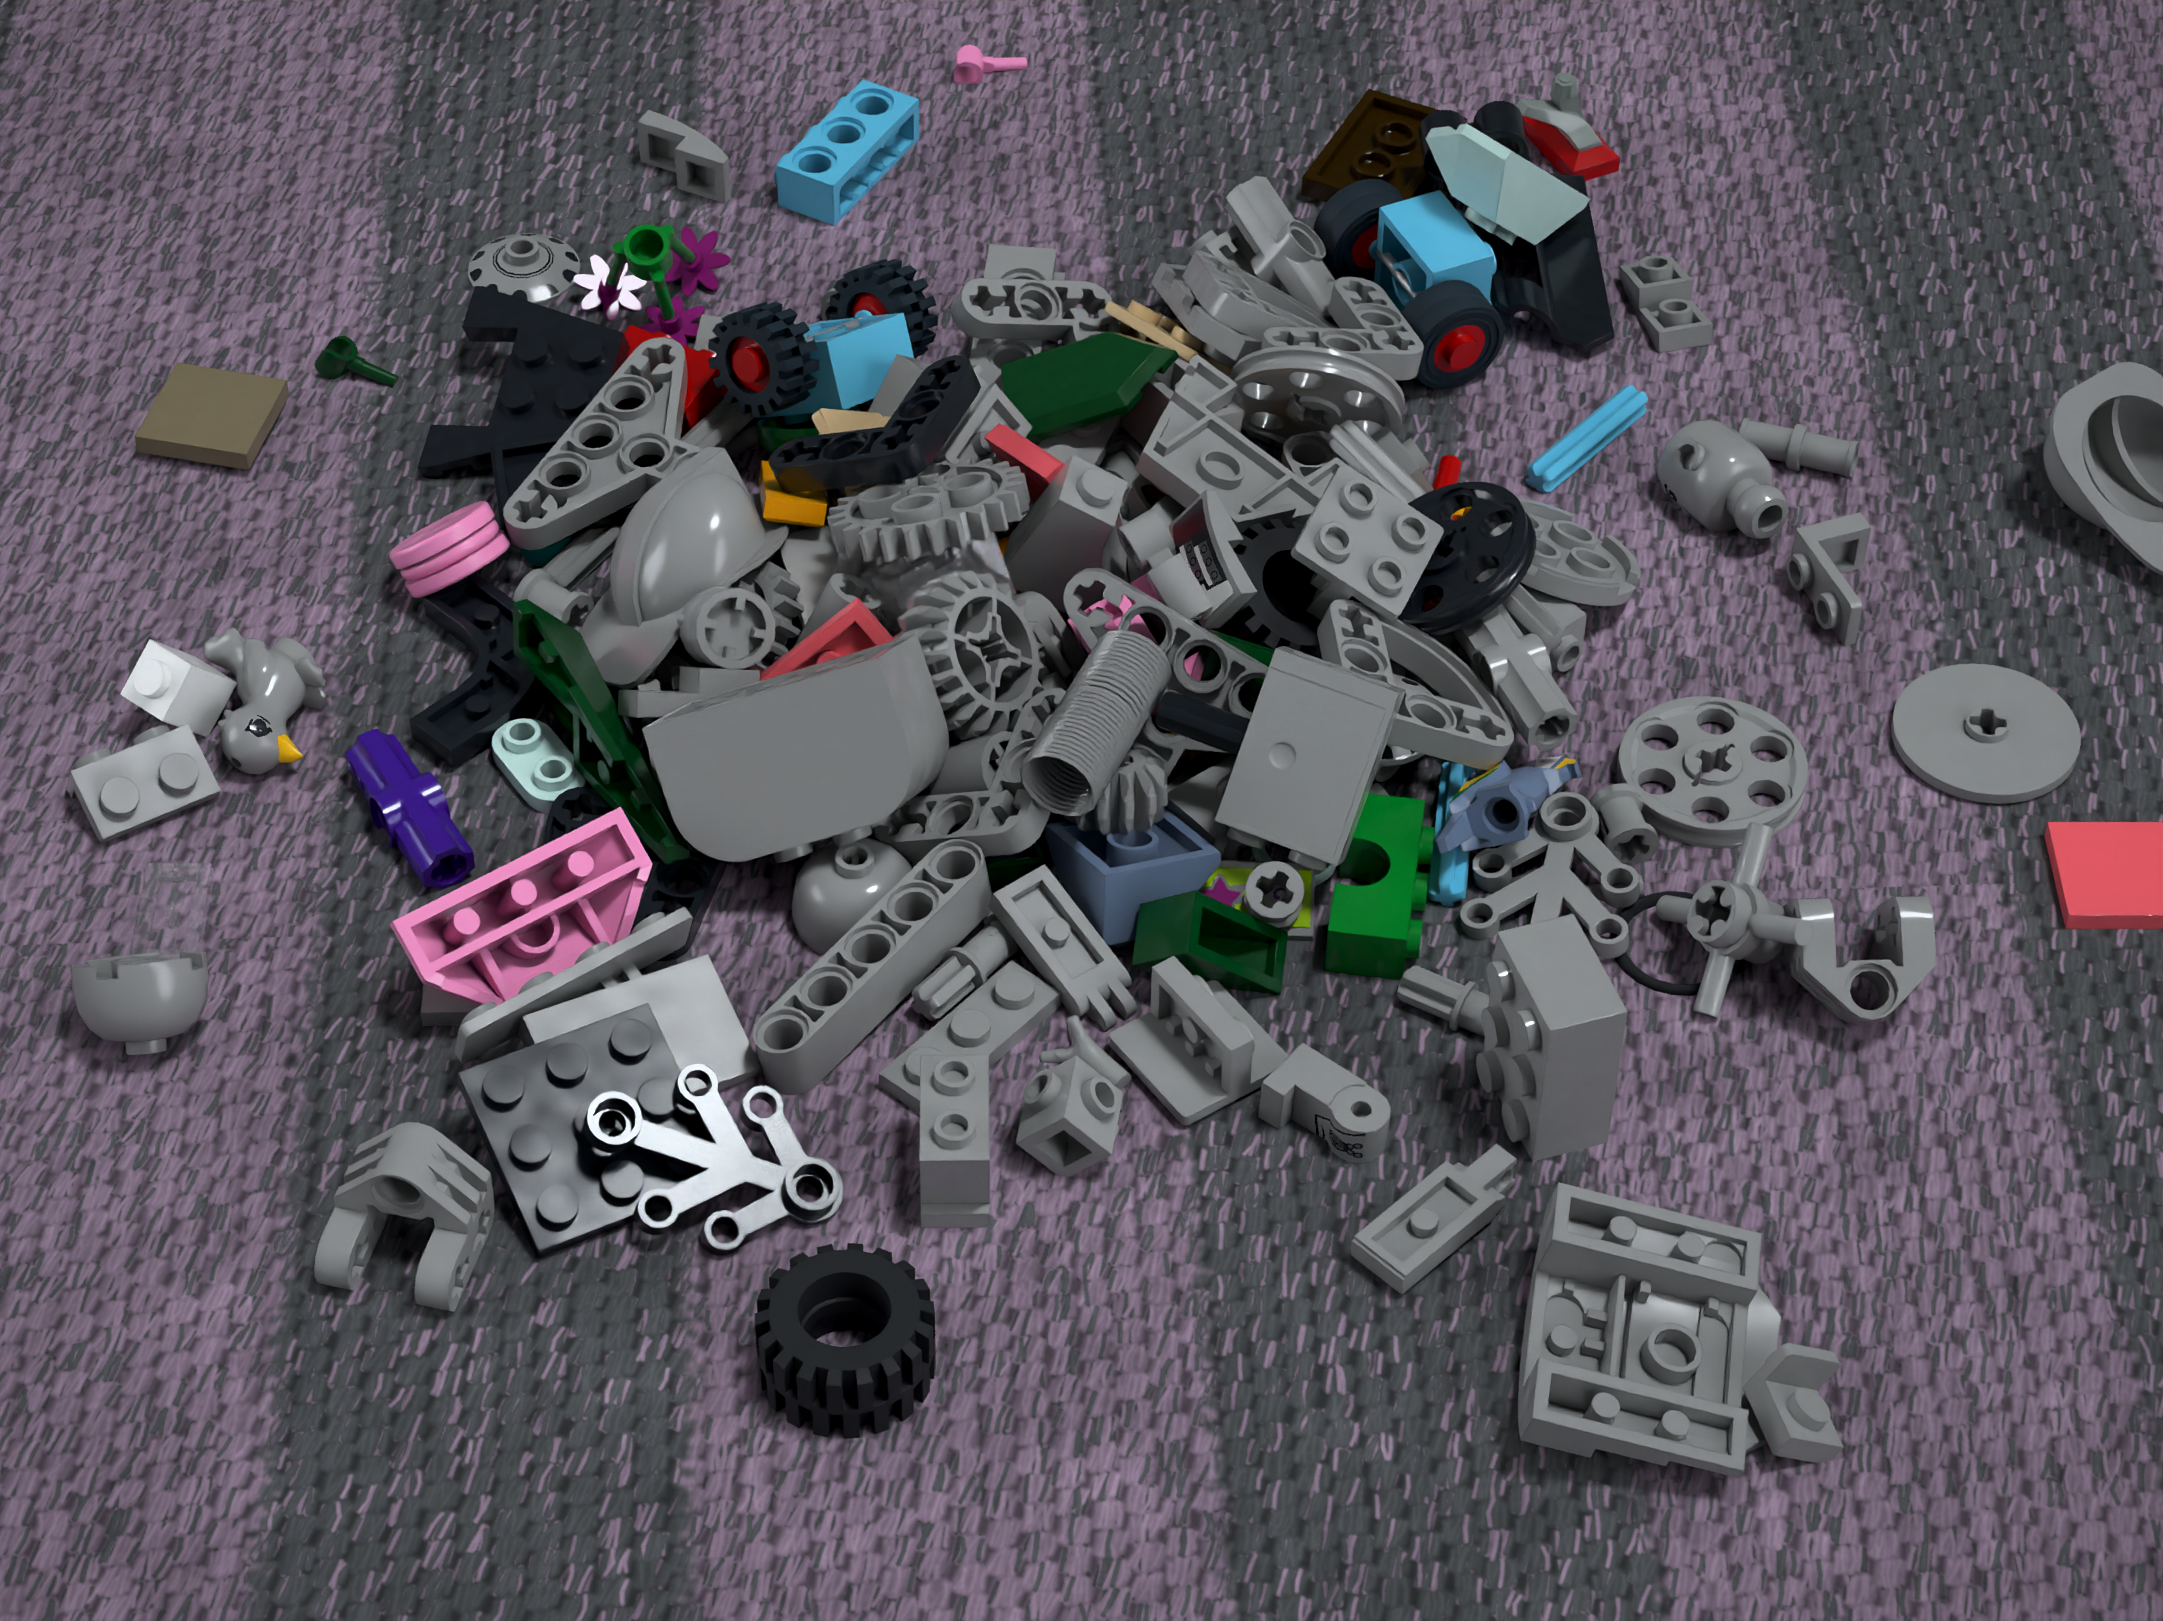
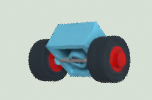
(1428, 268)

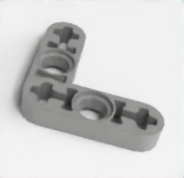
(1013, 323)
(1368, 329)
(1000, 818)

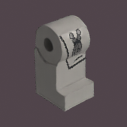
(1327, 1103)

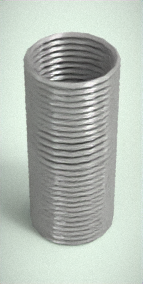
(1095, 723)

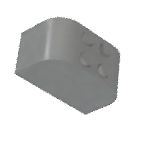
(802, 754)

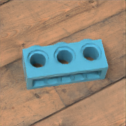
(847, 152)

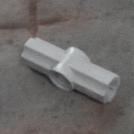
(1284, 248)
(1520, 678)

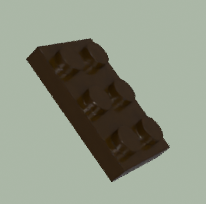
(1373, 143)

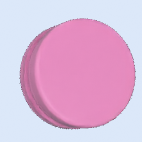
(449, 549)

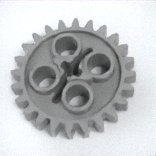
(929, 511)

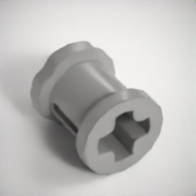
(565, 605)
(1624, 825)
(1265, 878)

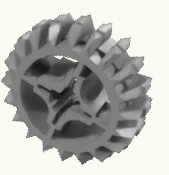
(976, 651)

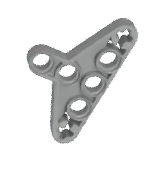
(608, 473)
(1180, 637)

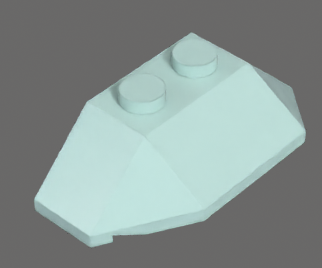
(1502, 187)

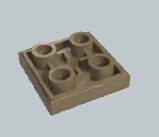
(212, 416)

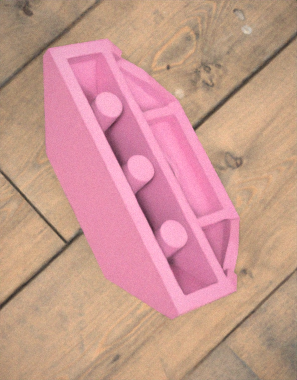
(530, 913)

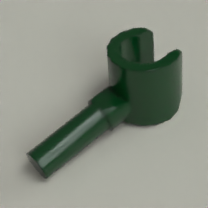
(342, 356)

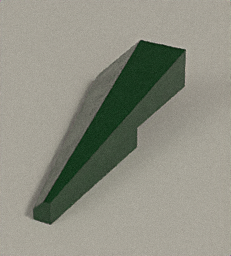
(602, 743)

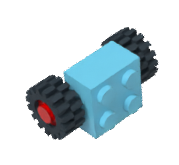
(828, 364)

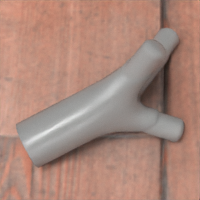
(1089, 1052)

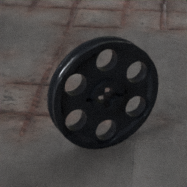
(1468, 552)

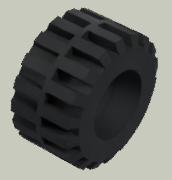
(1271, 568)
(853, 1382)

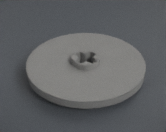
(1943, 742)

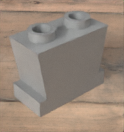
(954, 1141)

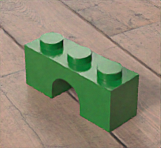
(1373, 923)

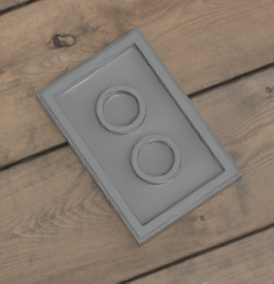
(689, 1011)

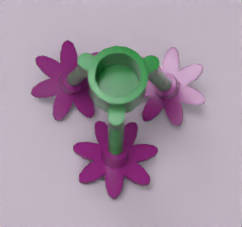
(650, 258)

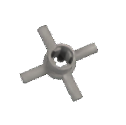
(1735, 920)

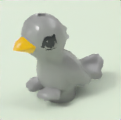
(271, 690)

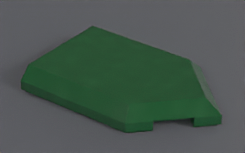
(1082, 382)

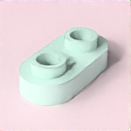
(535, 762)

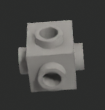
(1069, 1117)

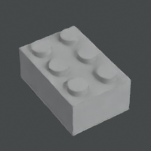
(1551, 1038)

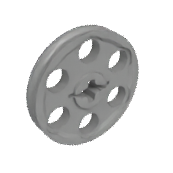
(1313, 401)
(1719, 790)

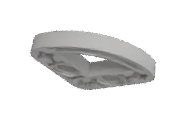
(1243, 299)
(1460, 727)

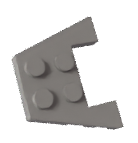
(1201, 452)

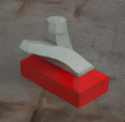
(1564, 135)

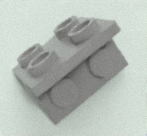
(1364, 545)
(1195, 1045)

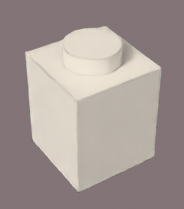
(178, 688)

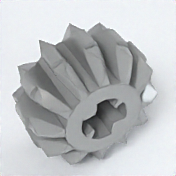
(1131, 799)

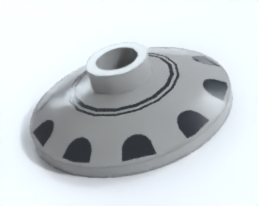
(525, 266)

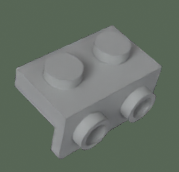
(143, 782)

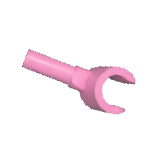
(973, 65)

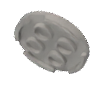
(1574, 562)

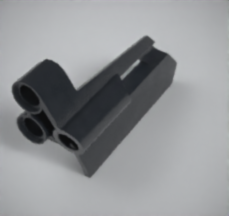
(1568, 259)

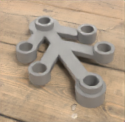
(1562, 827)

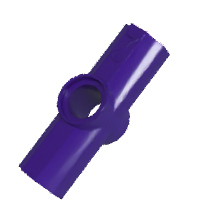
(409, 809)

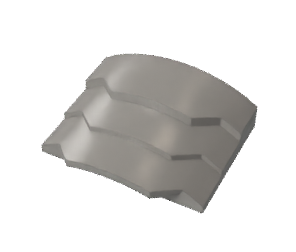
(1643, 1334)

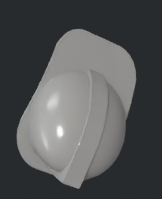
(2109, 456)
(677, 541)

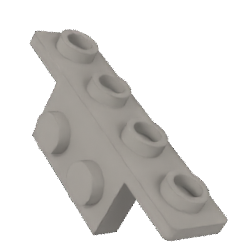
(594, 970)

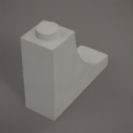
(1071, 531)

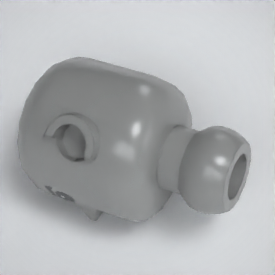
(1722, 480)

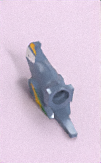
(1498, 802)

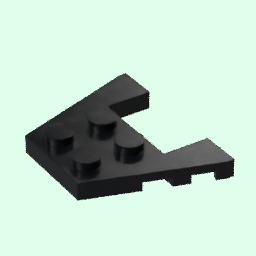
(547, 384)

